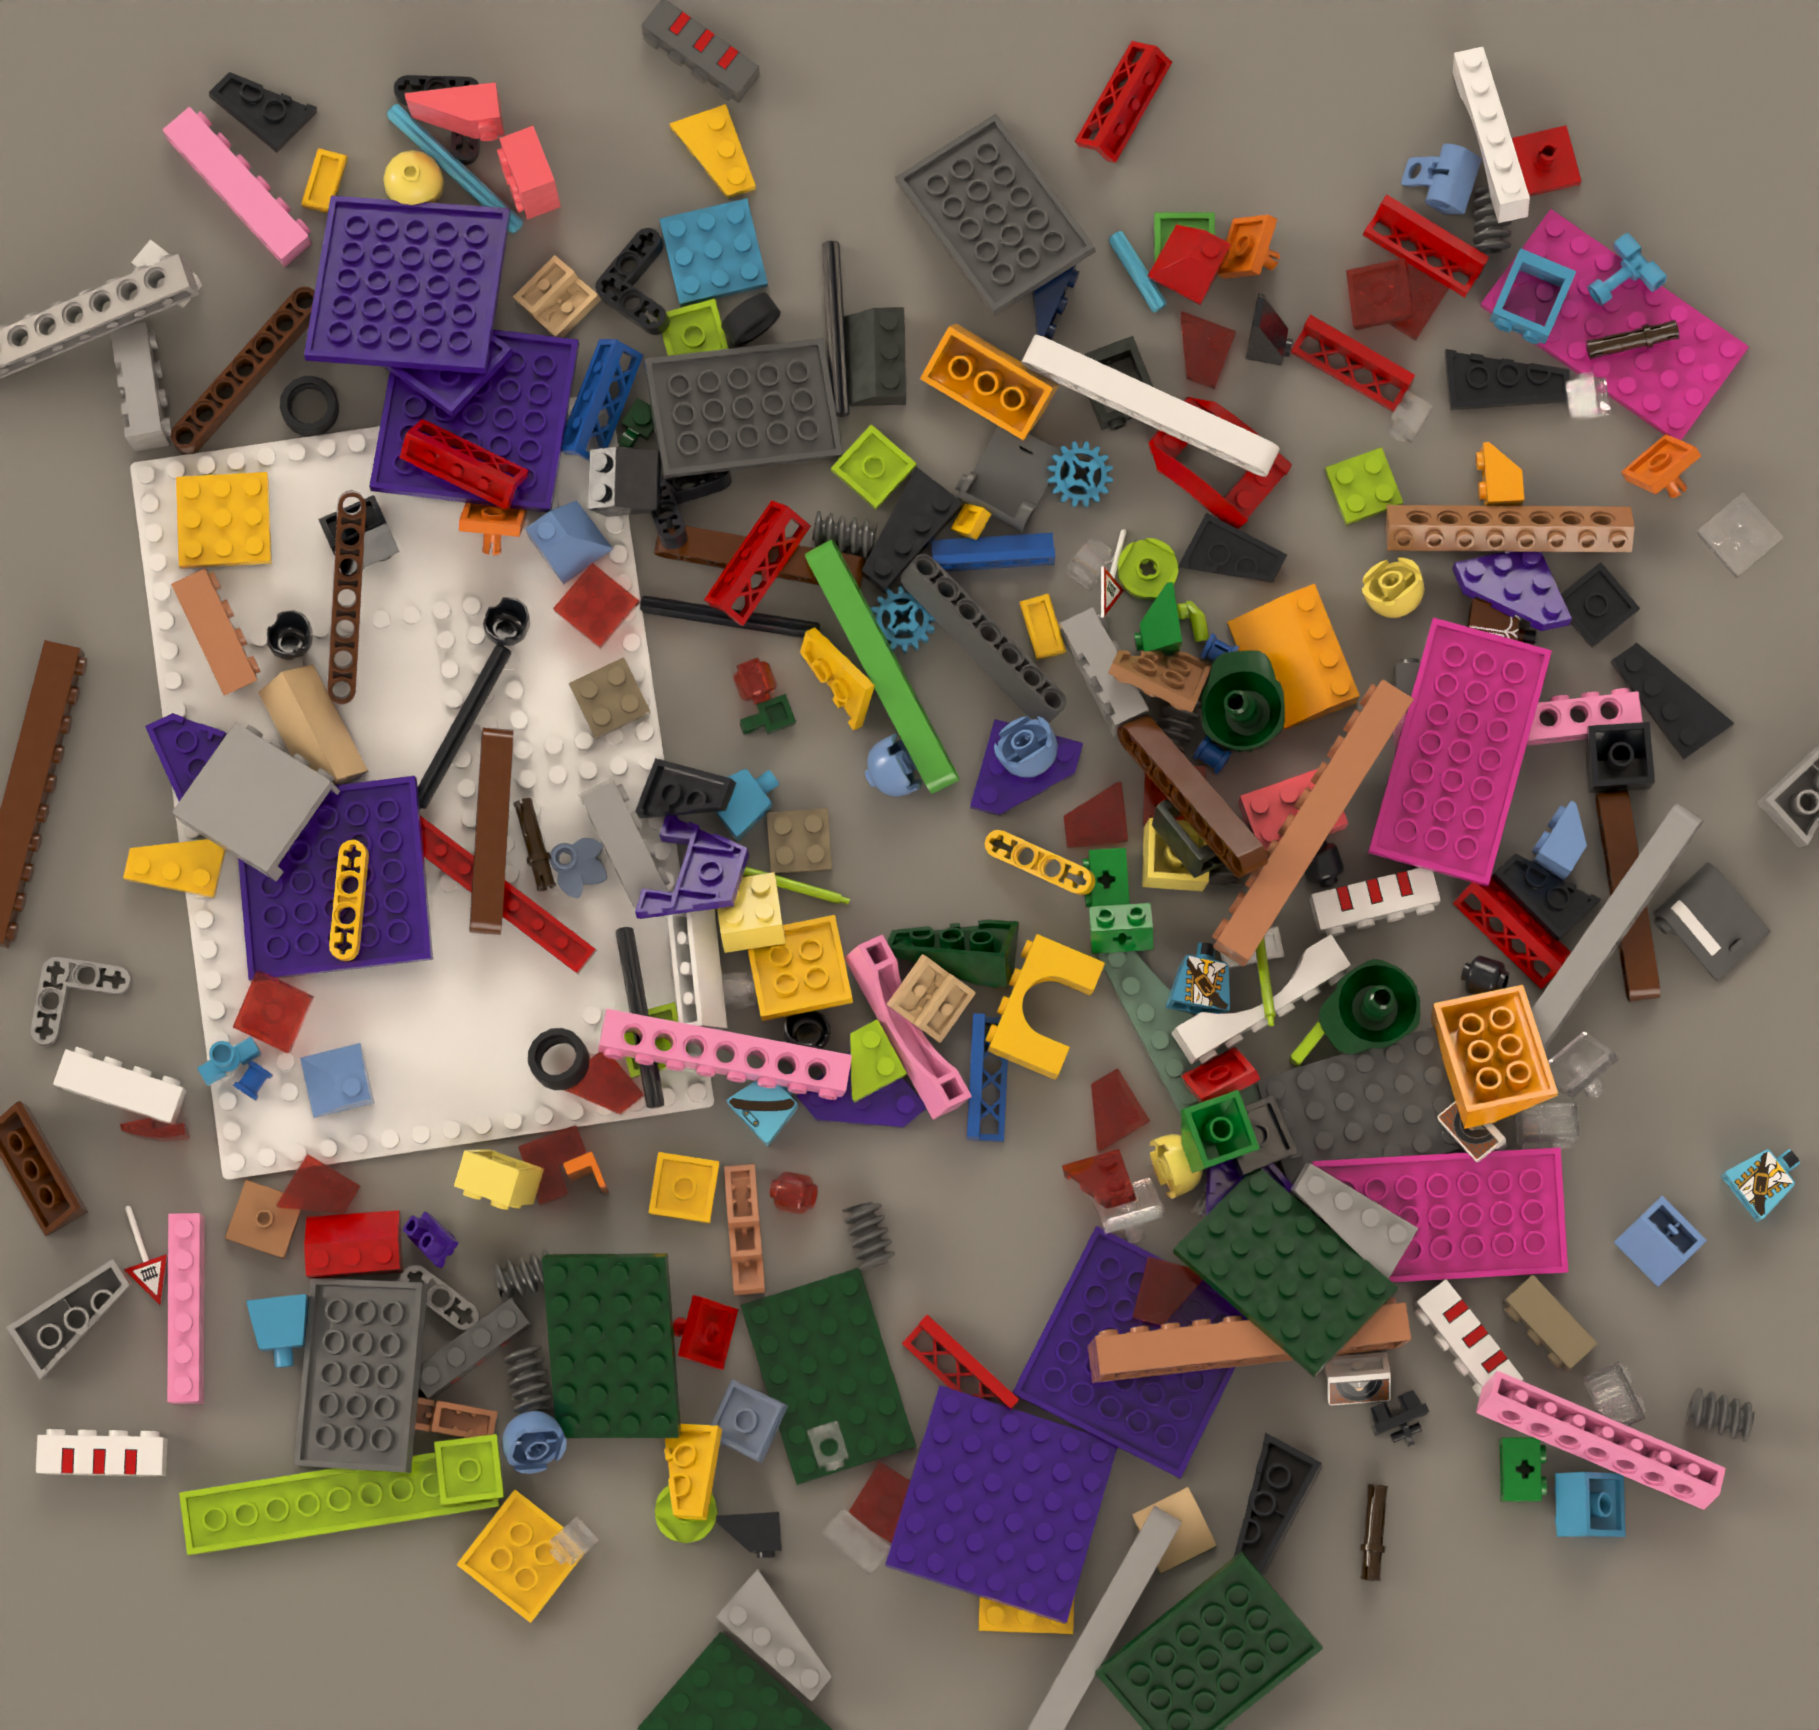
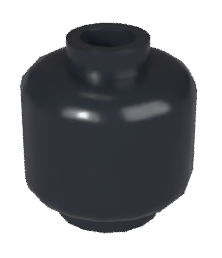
(1325, 865)
(1484, 975)

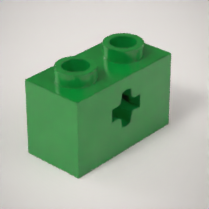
(1111, 863)
(1121, 928)
(1511, 1454)

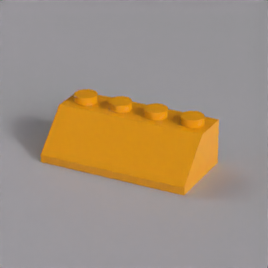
(989, 381)

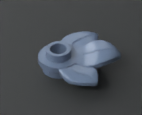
(581, 869)

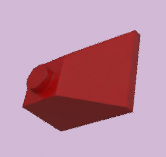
(1190, 262)

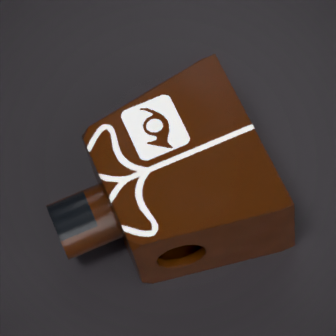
(1495, 622)

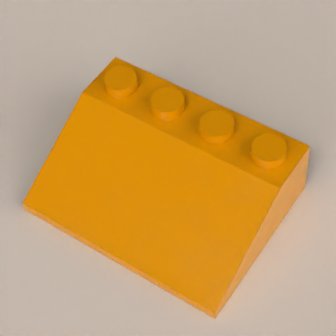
(1302, 652)
(1492, 1055)

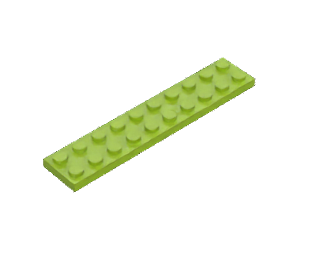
(312, 1505)

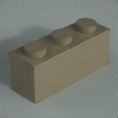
(1548, 1324)

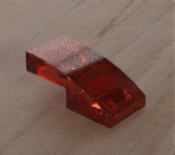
(147, 1130)

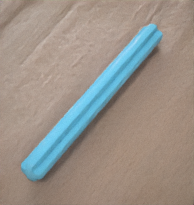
(449, 163)

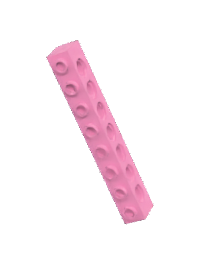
(1622, 701)
(771, 1052)
(1600, 1440)

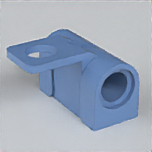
(1446, 176)

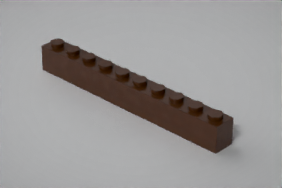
(33, 774)

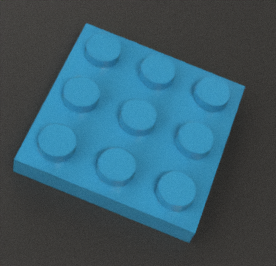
(713, 252)

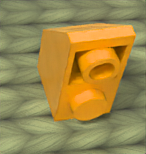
(1500, 476)

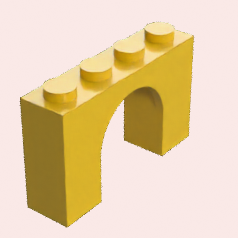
(1043, 963)

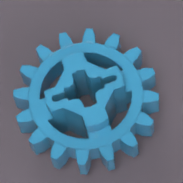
(1071, 461)
(912, 629)

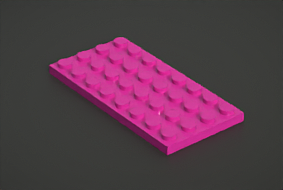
(1658, 384)
(1460, 752)
(1469, 1214)

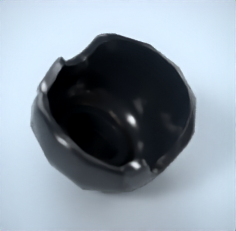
(507, 622)
(290, 635)
(807, 1029)

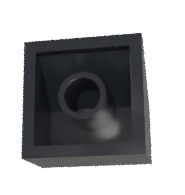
(624, 481)
(378, 539)
(1619, 757)

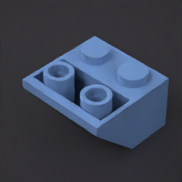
(1564, 845)
(1660, 1241)

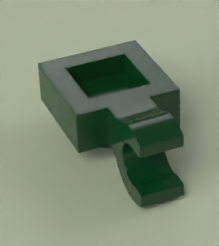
(638, 424)
(773, 716)

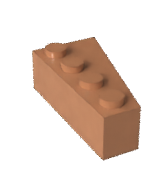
(215, 631)

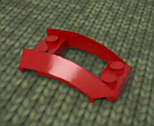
(1241, 498)

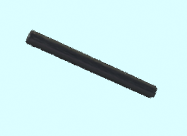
(835, 326)
(711, 615)
(462, 724)
(638, 1005)

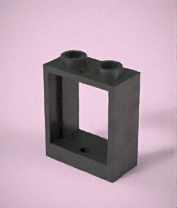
(1108, 355)
(1193, 858)

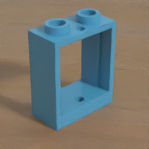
(1544, 270)

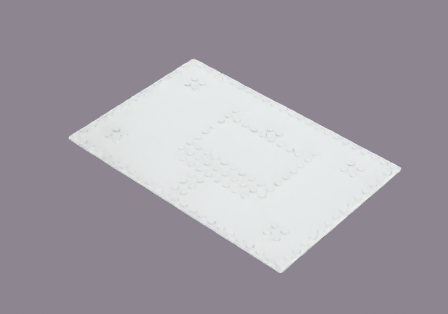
(456, 1030)

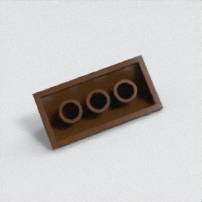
(37, 1170)

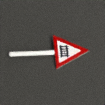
(1109, 587)
(150, 1273)

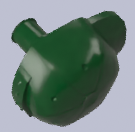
(1243, 701)
(1370, 1008)

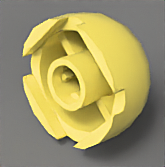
(413, 178)
(1394, 587)
(1172, 1165)

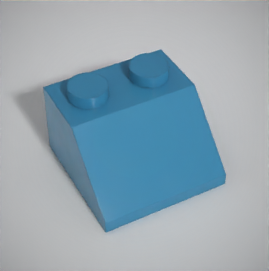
(1590, 1504)

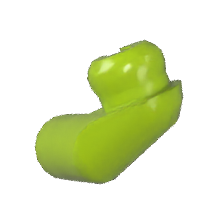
(1197, 619)

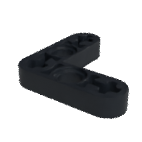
(429, 81)
(625, 281)
(675, 495)

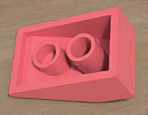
(464, 110)

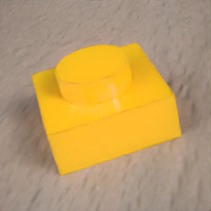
(970, 521)

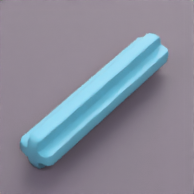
(1137, 271)

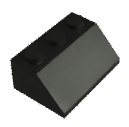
(876, 357)

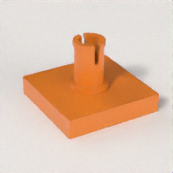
(1250, 247)
(1662, 465)
(493, 524)

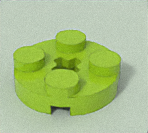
(1142, 553)
(685, 1529)

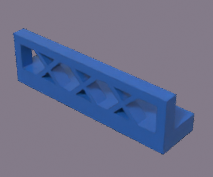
(595, 397)
(994, 552)
(976, 1086)

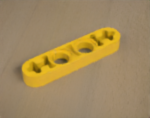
(1039, 862)
(353, 900)

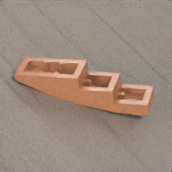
(744, 1229)
(454, 1419)

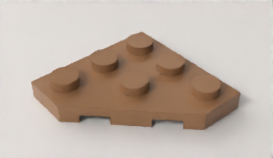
(1171, 678)

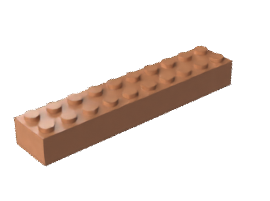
(1316, 816)
(1221, 1345)

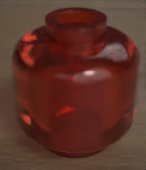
(754, 681)
(794, 1192)

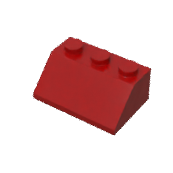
(353, 1244)

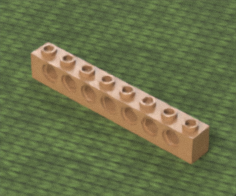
(1509, 528)

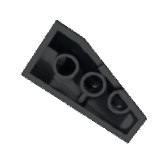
(1268, 334)

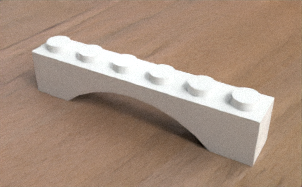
(1499, 156)
(1209, 1031)

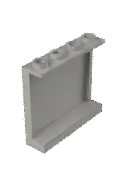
(254, 798)

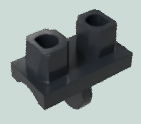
(1411, 1410)

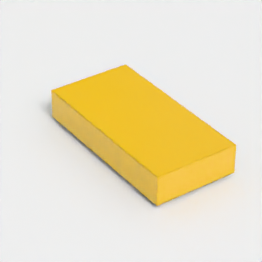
(324, 180)
(1042, 627)

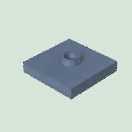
(748, 1420)

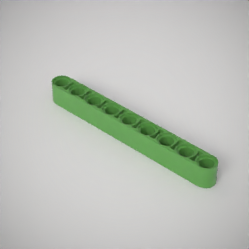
(882, 666)

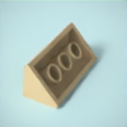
(312, 724)

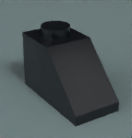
(755, 1531)

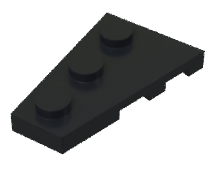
(263, 112)
(1231, 552)
(682, 791)
(1545, 898)

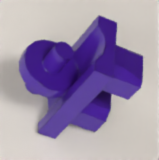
(431, 1238)

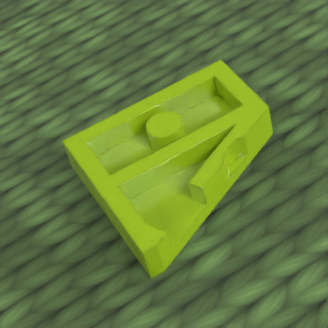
(872, 1061)

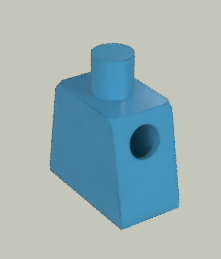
(747, 802)
(280, 1325)

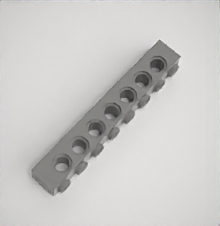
(178, 287)

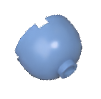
(1027, 747)
(891, 768)
(533, 1441)

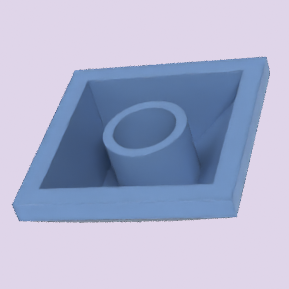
(568, 540)
(337, 1080)

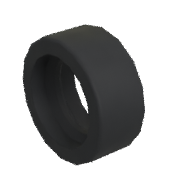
(750, 319)
(301, 384)
(543, 1043)

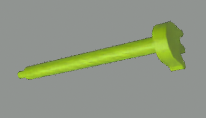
(802, 888)
(1265, 983)

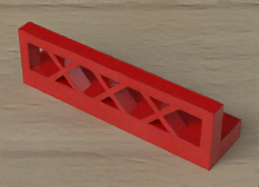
(1129, 101)
(1429, 241)
(1357, 353)
(461, 464)
(749, 557)
(1522, 926)
(962, 1357)

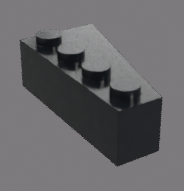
(1277, 1494)

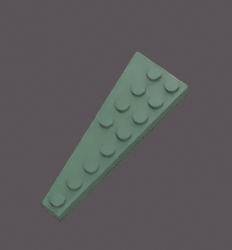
(1145, 1003)

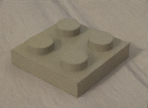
(609, 698)
(799, 841)

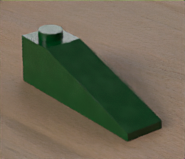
(972, 953)

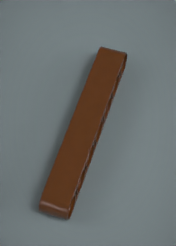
(243, 385)
(718, 548)
(346, 612)
(1192, 796)
(491, 831)
(1620, 853)

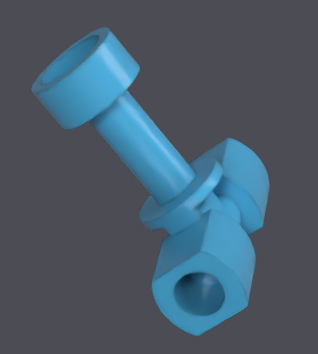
(1633, 267)
(227, 1058)

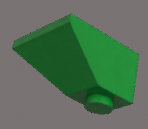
(1160, 625)
(1216, 1131)

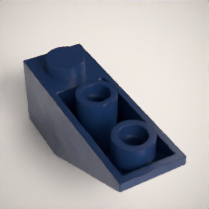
(1050, 301)

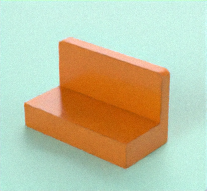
(584, 1166)

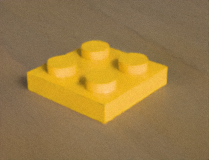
(684, 1187)

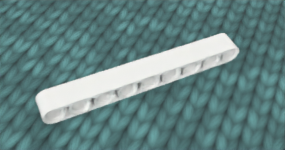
(1150, 405)

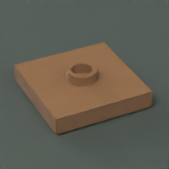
(260, 1223)

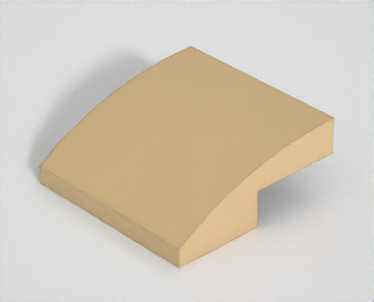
(556, 298)
(931, 998)
(1191, 1537)

